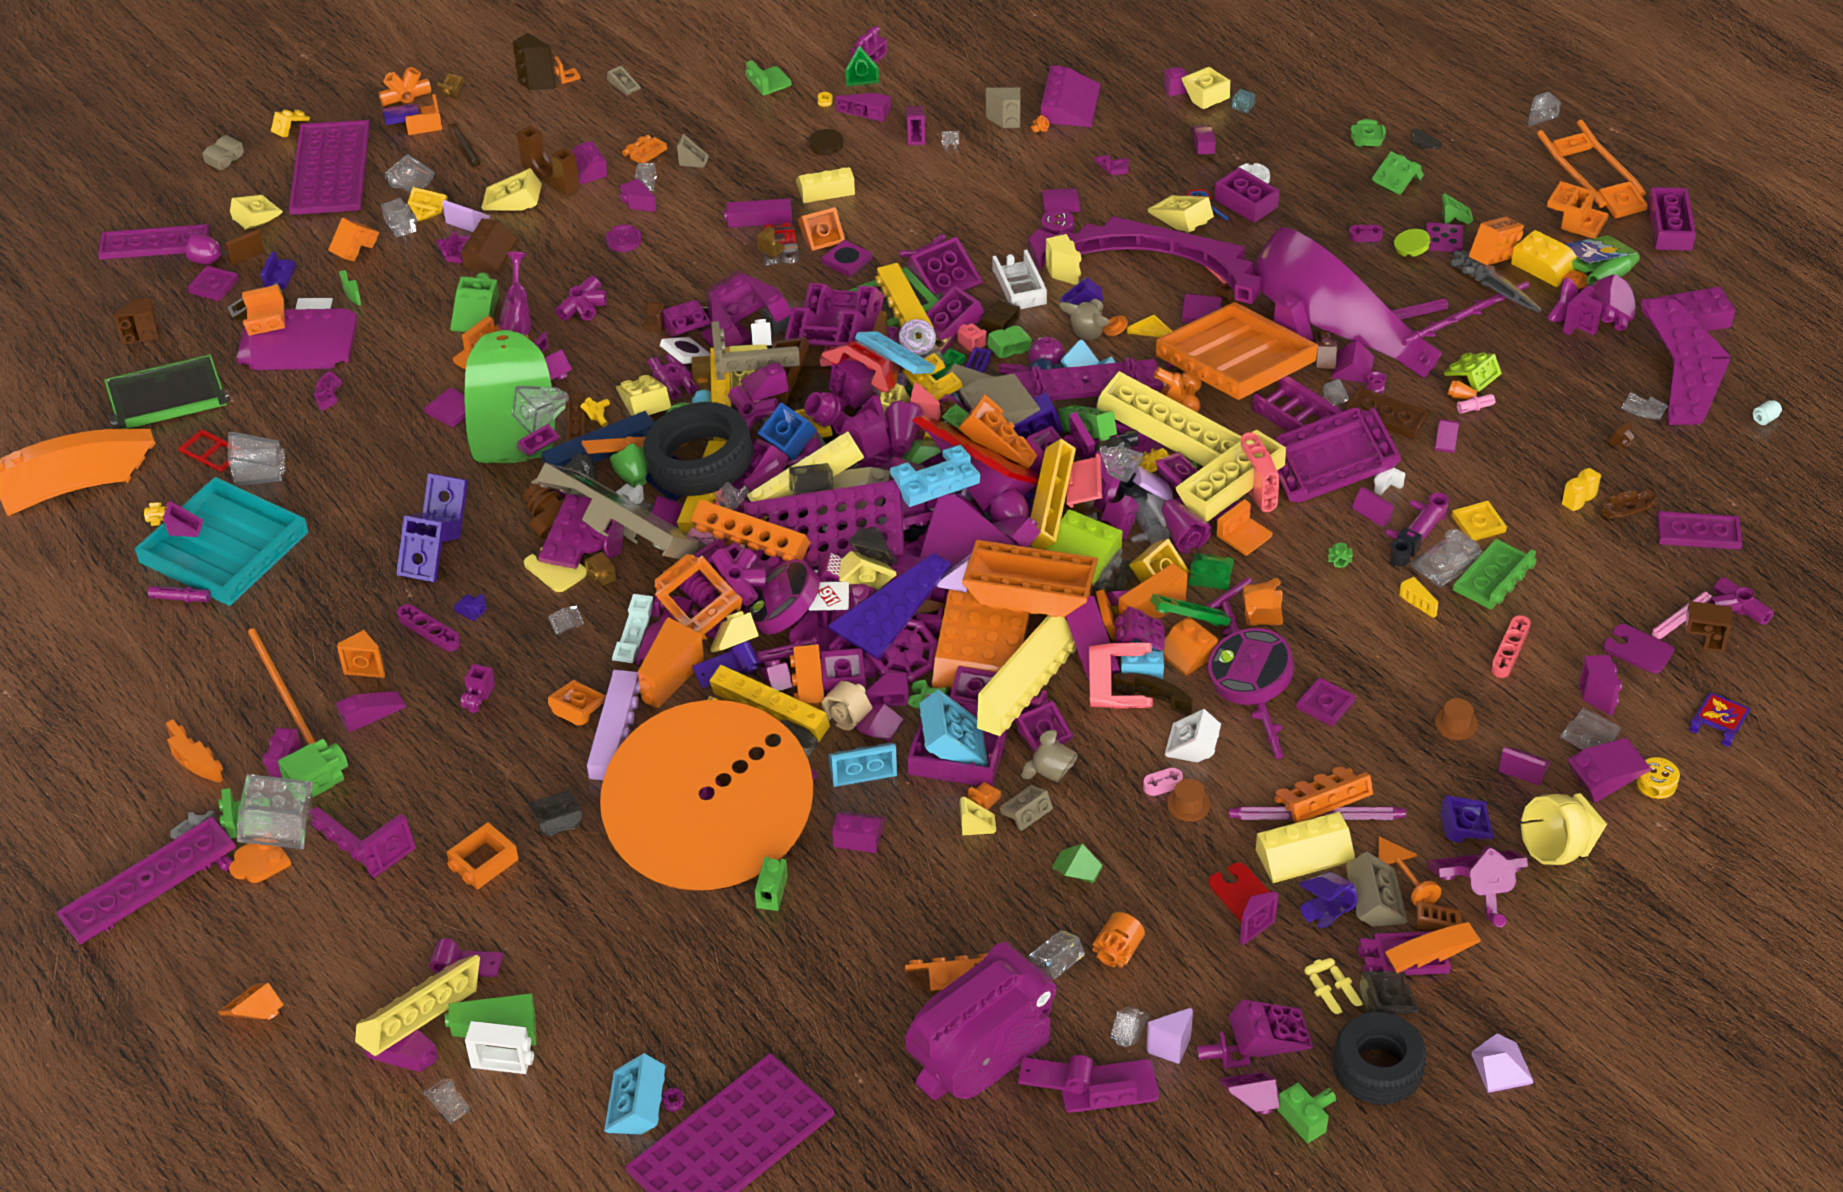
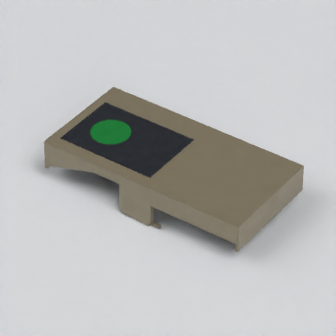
(609, 504)

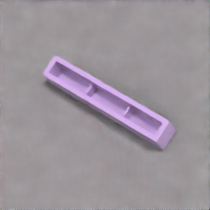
(614, 721)

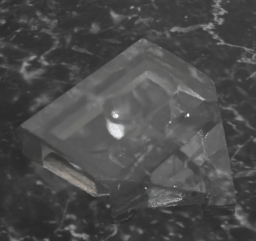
(1121, 461)

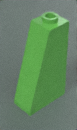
(508, 1010)

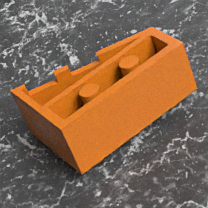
(808, 675)

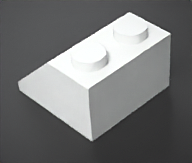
(1193, 737)

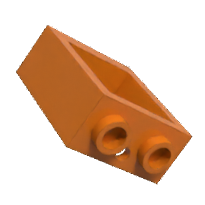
(487, 834)

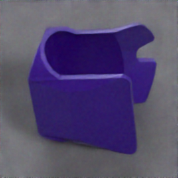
(1330, 901)

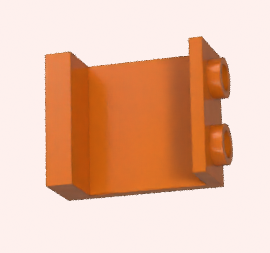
(264, 310)

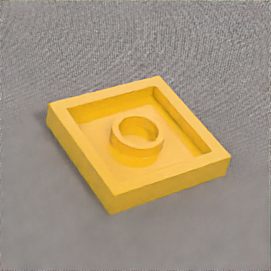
(1479, 521)

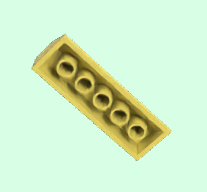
(838, 454)
(1225, 478)
(418, 1006)

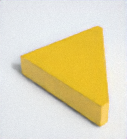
(1149, 326)

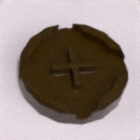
(826, 141)

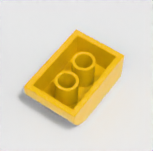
(1543, 257)

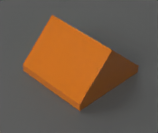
(360, 656)

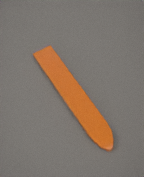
(612, 445)

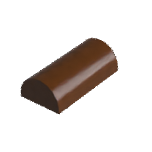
(792, 371)

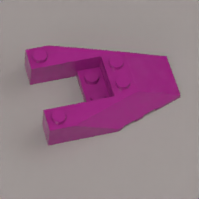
(739, 297)

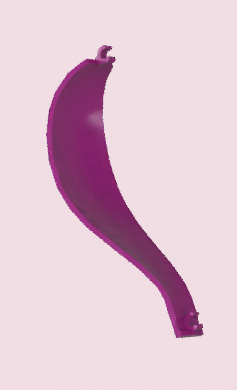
(1336, 298)

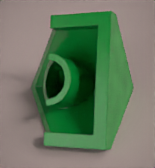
(861, 70)

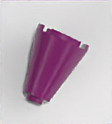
(901, 428)
(1185, 526)

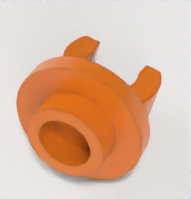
(1040, 123)

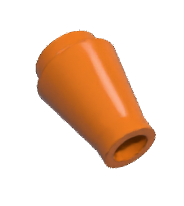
(1461, 391)

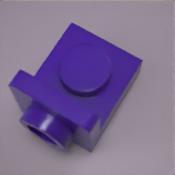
(471, 607)

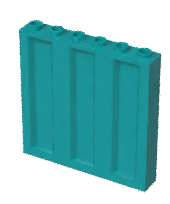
(235, 544)

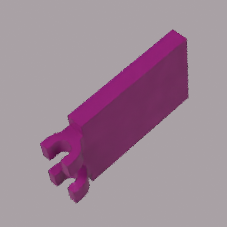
(1387, 941)

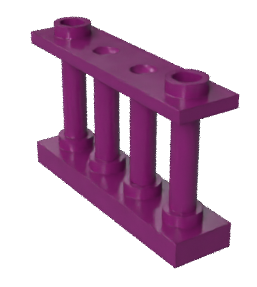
(1299, 396)

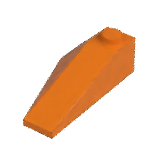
(990, 429)

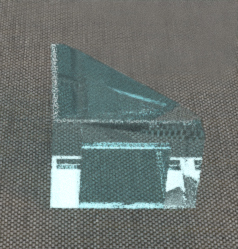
(1243, 100)

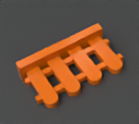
(1329, 797)

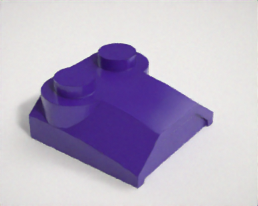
(1465, 819)

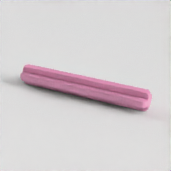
(1677, 618)

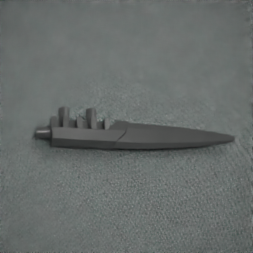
(1491, 278)

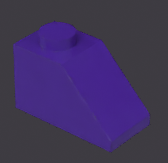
(1083, 292)

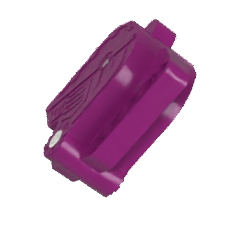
(982, 1024)

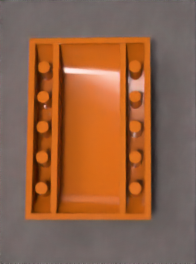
(1028, 578)
(976, 637)

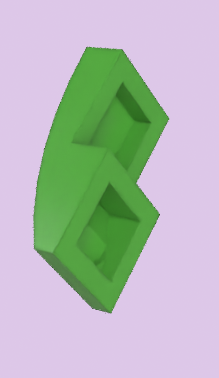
(350, 288)

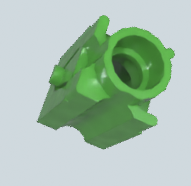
(316, 764)

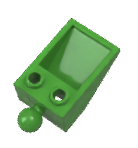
(474, 301)

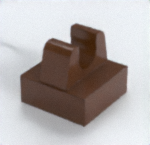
(1622, 436)

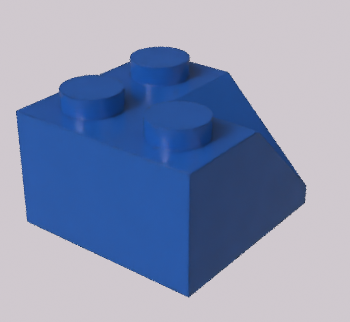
(787, 431)

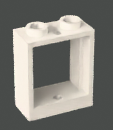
(497, 1058)

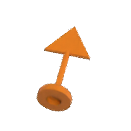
(1390, 853)

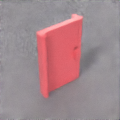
(1084, 481)

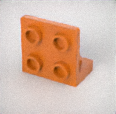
(1240, 530)

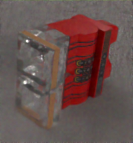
(785, 236)

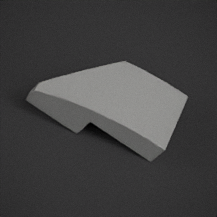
(186, 825)

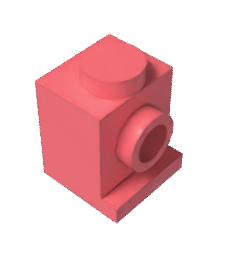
(969, 334)

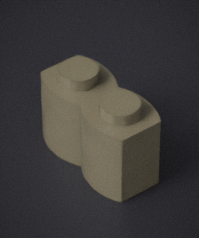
(223, 152)

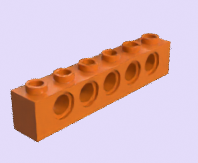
(707, 512)

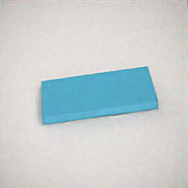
(895, 352)

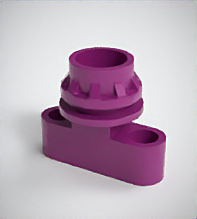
(826, 410)

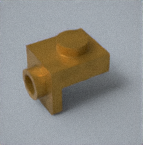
(451, 85)

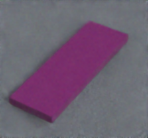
(147, 241)

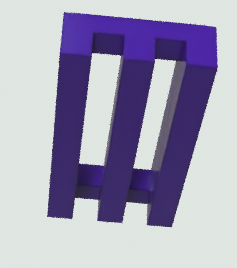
(985, 362)

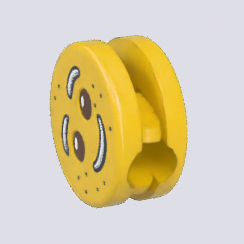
(1660, 780)

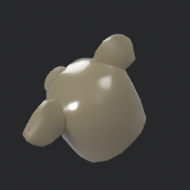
(1086, 318)
(1050, 758)

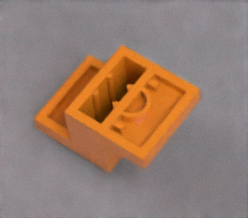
(1577, 209)

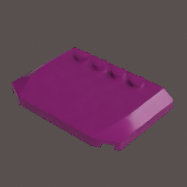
(307, 342)
(1335, 453)

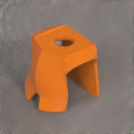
(1263, 603)

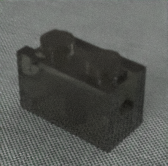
(810, 478)

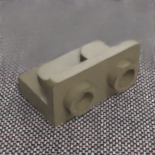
(1027, 806)

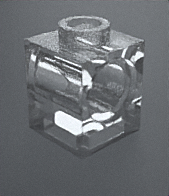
(647, 174)

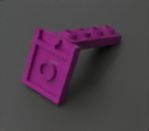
(376, 851)

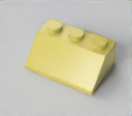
(826, 185)

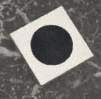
(683, 349)

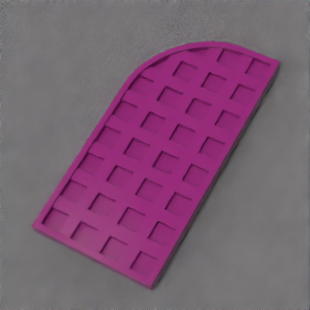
(734, 1134)

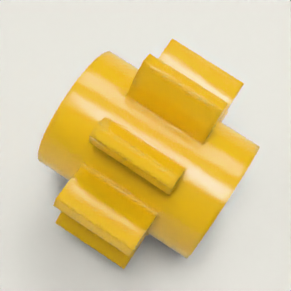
(154, 514)

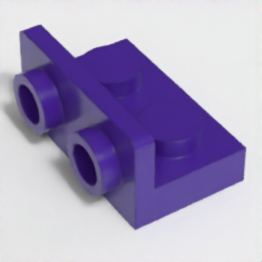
(277, 271)

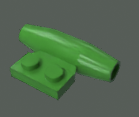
(1604, 268)

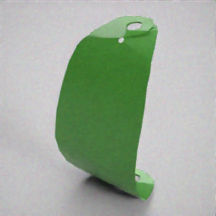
(490, 392)

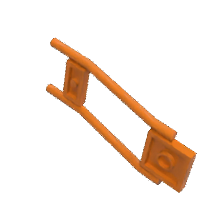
(1619, 199)

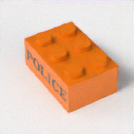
(1496, 240)

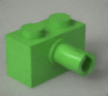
(1306, 1112)

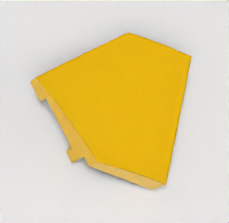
(426, 203)

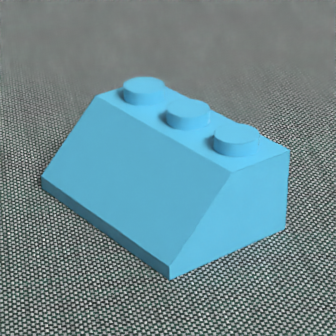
(863, 764)
(635, 1096)

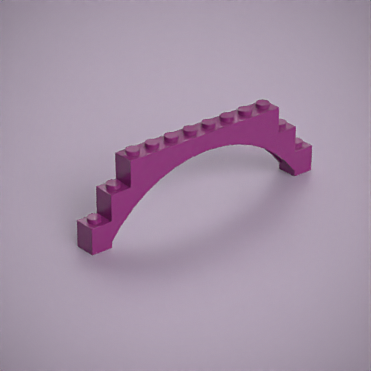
(1221, 257)

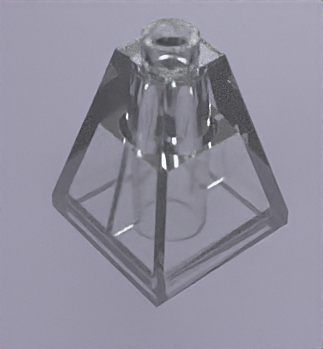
(537, 405)

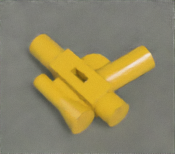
(596, 410)

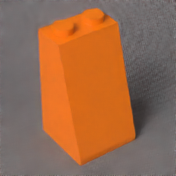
(669, 662)

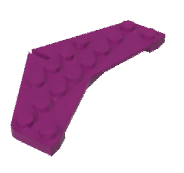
(1696, 360)

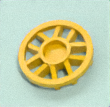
(1150, 459)

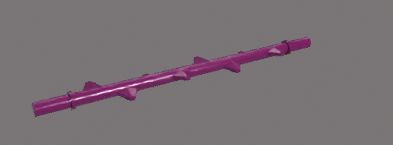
(1475, 309)
(1262, 712)

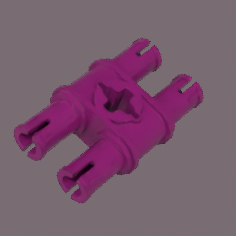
(673, 375)

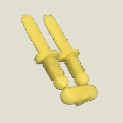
(1324, 990)

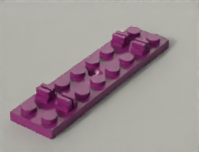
(1068, 382)
(129, 892)

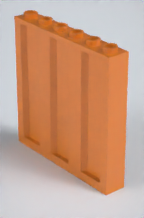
(1236, 350)

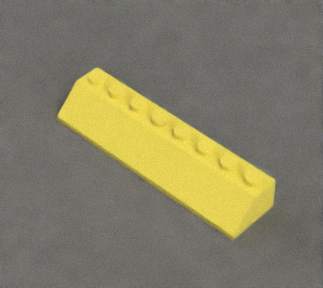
(1166, 420)
(1024, 675)

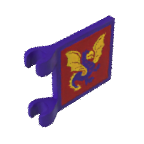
(1722, 715)

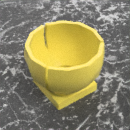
(1566, 828)

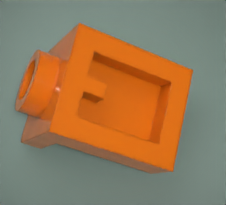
(984, 795)

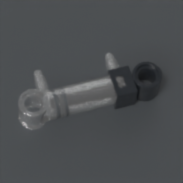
(1145, 516)

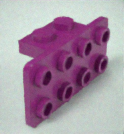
(1115, 1086)

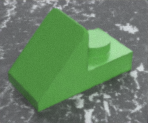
(1453, 209)

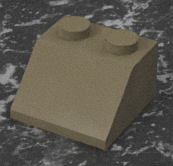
(1003, 106)

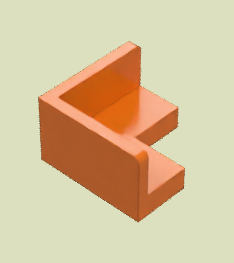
(427, 121)

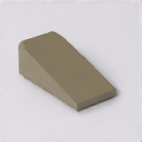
(622, 80)

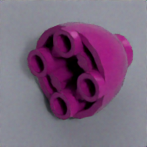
(1008, 505)

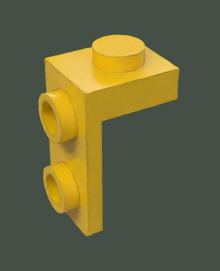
(283, 119)

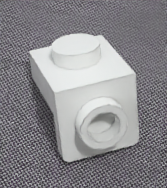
(1385, 479)

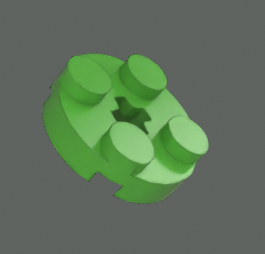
(1373, 138)

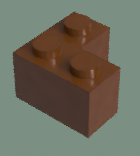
(1712, 622)

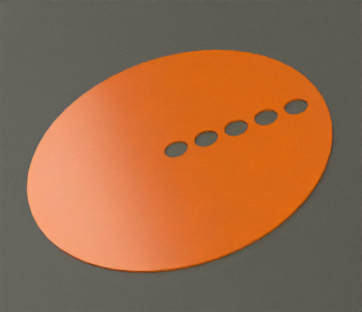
(695, 843)

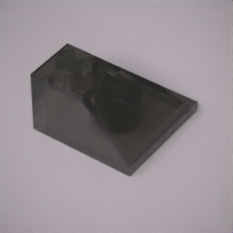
(873, 545)

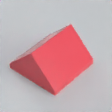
(926, 402)

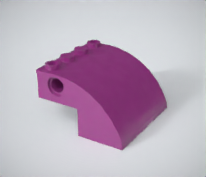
(834, 315)

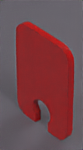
(1237, 894)

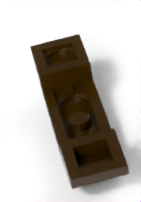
(1154, 687)

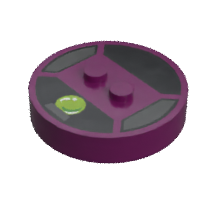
(785, 597)
(1251, 666)

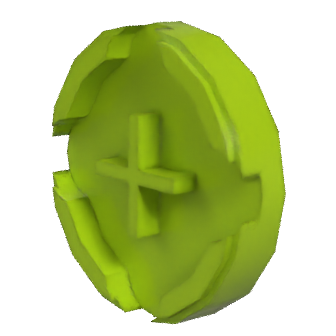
(1412, 242)

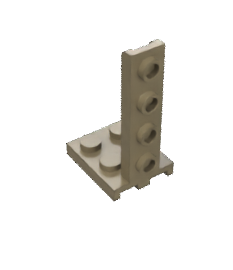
(749, 359)

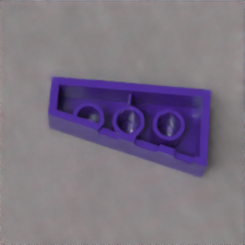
(1040, 420)

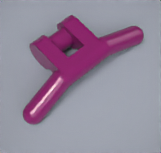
(908, 253)

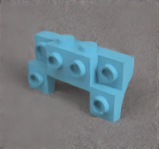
(938, 479)

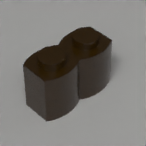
(1000, 316)

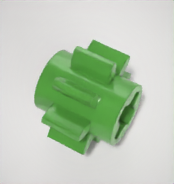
(1340, 555)

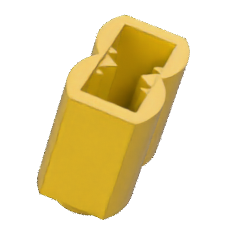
(1581, 489)

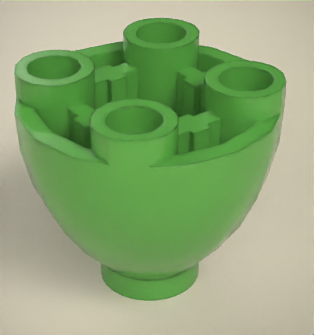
(630, 465)

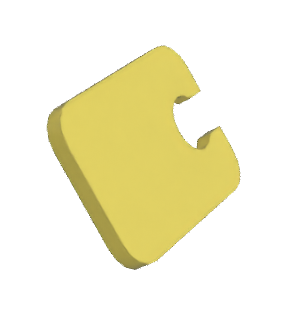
(555, 576)

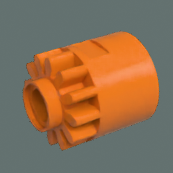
(1118, 939)

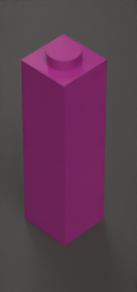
(758, 213)

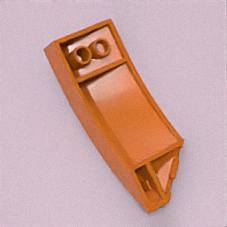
(70, 465)

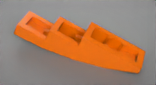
(1432, 946)

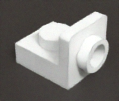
(633, 494)

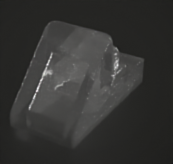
(731, 497)
(447, 1099)

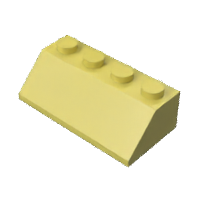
(1305, 847)

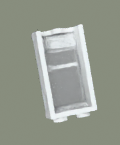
(1021, 281)

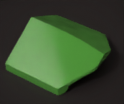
(921, 451)

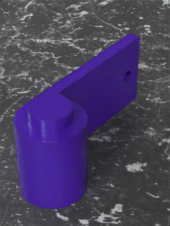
(740, 659)

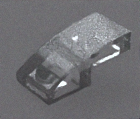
(1649, 409)

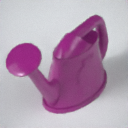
(515, 310)

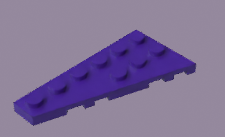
(883, 615)

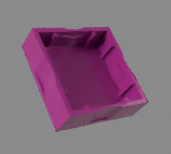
(929, 765)

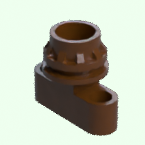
(544, 506)

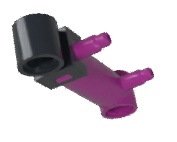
(1409, 540)

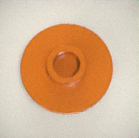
(1578, 278)
(1116, 325)

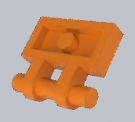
(644, 149)

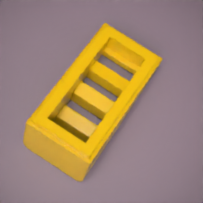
(1419, 596)

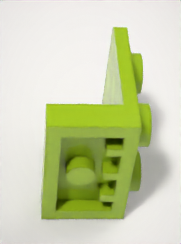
(1479, 368)

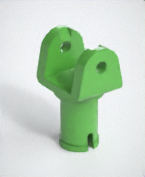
(922, 690)

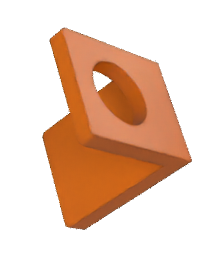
(561, 74)

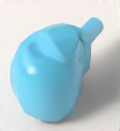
(702, 396)

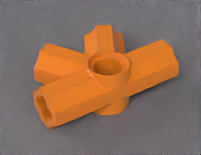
(405, 88)

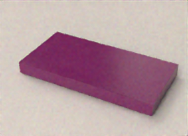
(1699, 530)

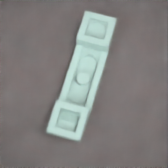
(635, 629)

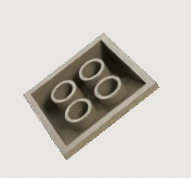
(1005, 392)
(858, 477)

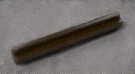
(464, 144)

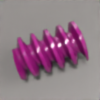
(698, 589)

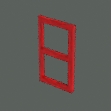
(202, 458)

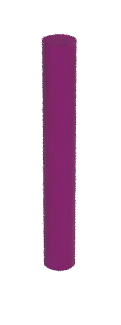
(1230, 593)

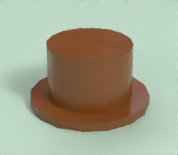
(1456, 720)
(1188, 801)

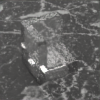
(565, 619)

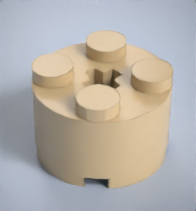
(846, 704)

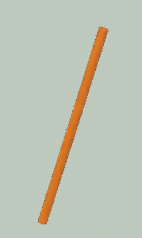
(281, 686)

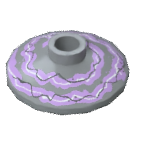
(909, 341)

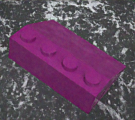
(1069, 97)

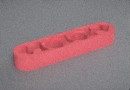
(1508, 645)

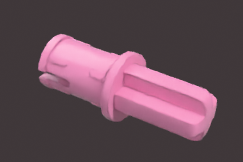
(1475, 403)

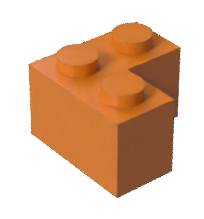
(350, 237)

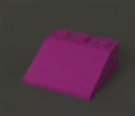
(944, 267)

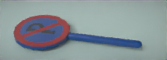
(1203, 193)

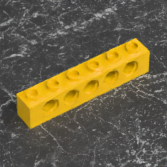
(745, 690)

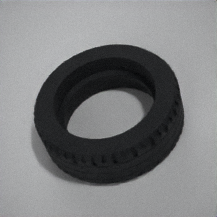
(691, 423)

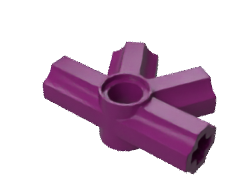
(583, 300)
(743, 570)

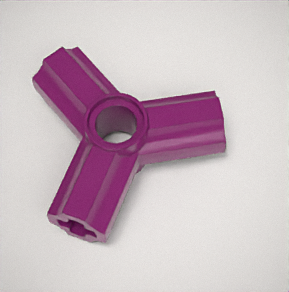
(743, 403)

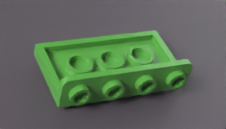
(1494, 574)

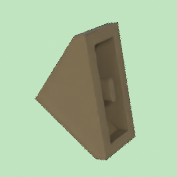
(690, 154)

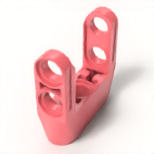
(1265, 474)
(1100, 675)

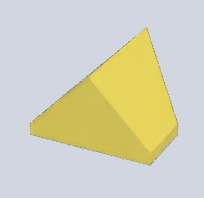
(976, 818)

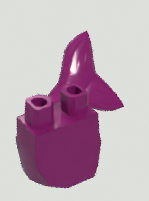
(1611, 291)

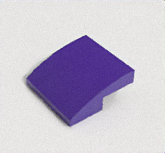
(398, 113)

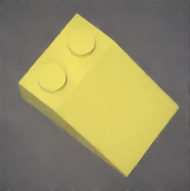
(513, 193)
(1183, 212)

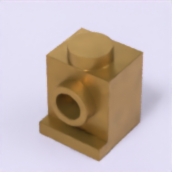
(600, 568)

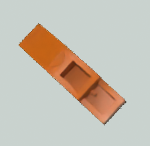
(193, 755)

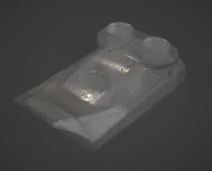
(1448, 557)

